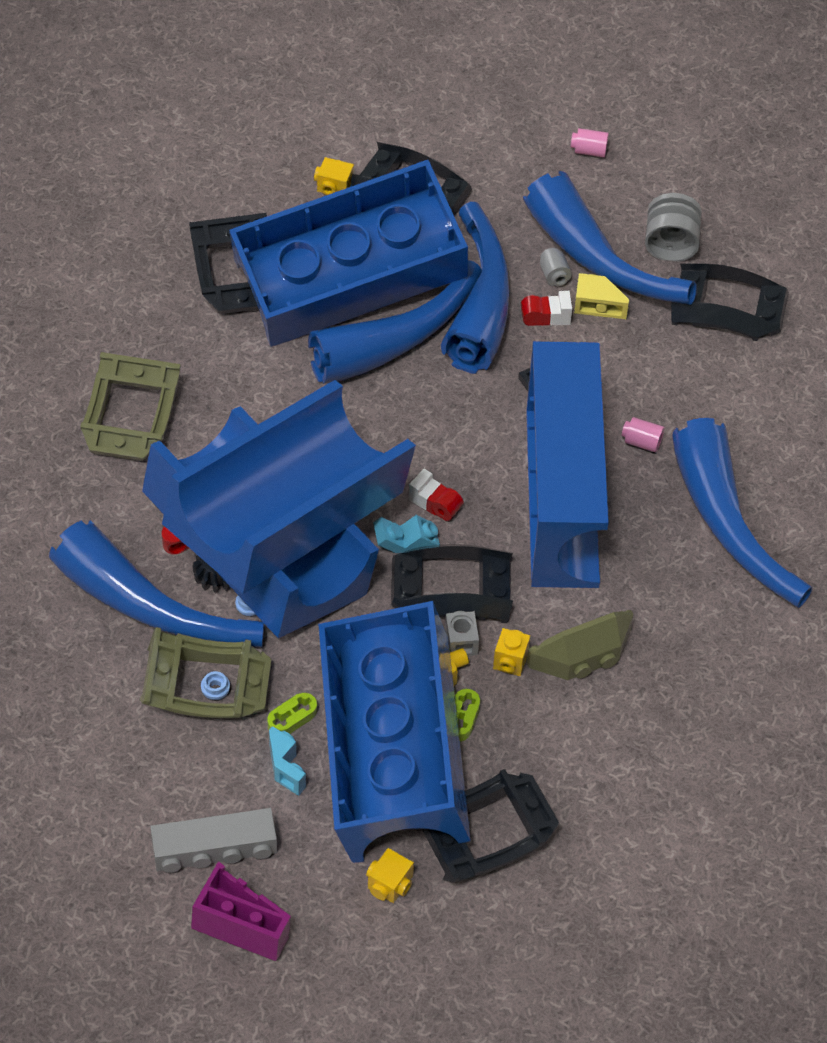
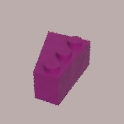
(240, 916)

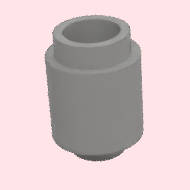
(555, 267)

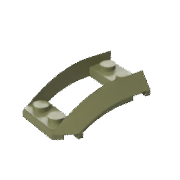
(136, 373)
(162, 670)

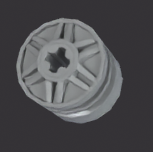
(673, 227)

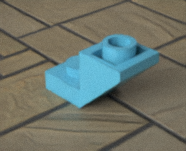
(410, 535)
(282, 753)

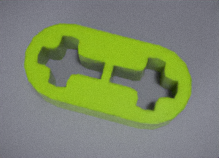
(290, 712)
(468, 716)

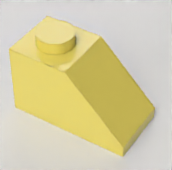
(600, 297)

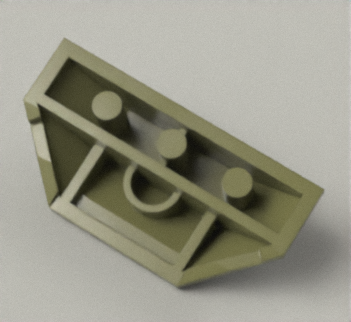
(583, 647)

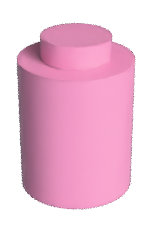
(590, 142)
(643, 434)

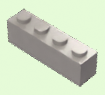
(213, 840)

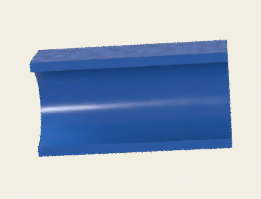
(350, 252)
(566, 464)
(282, 489)
(305, 589)
(392, 726)

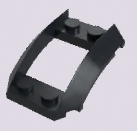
(390, 157)
(214, 234)
(769, 308)
(494, 581)
(531, 808)

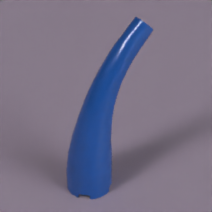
(571, 226)
(482, 318)
(363, 346)
(709, 476)
(107, 575)

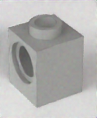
(462, 622)

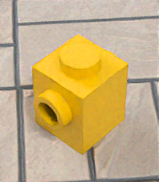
(333, 176)
(511, 651)
(390, 876)

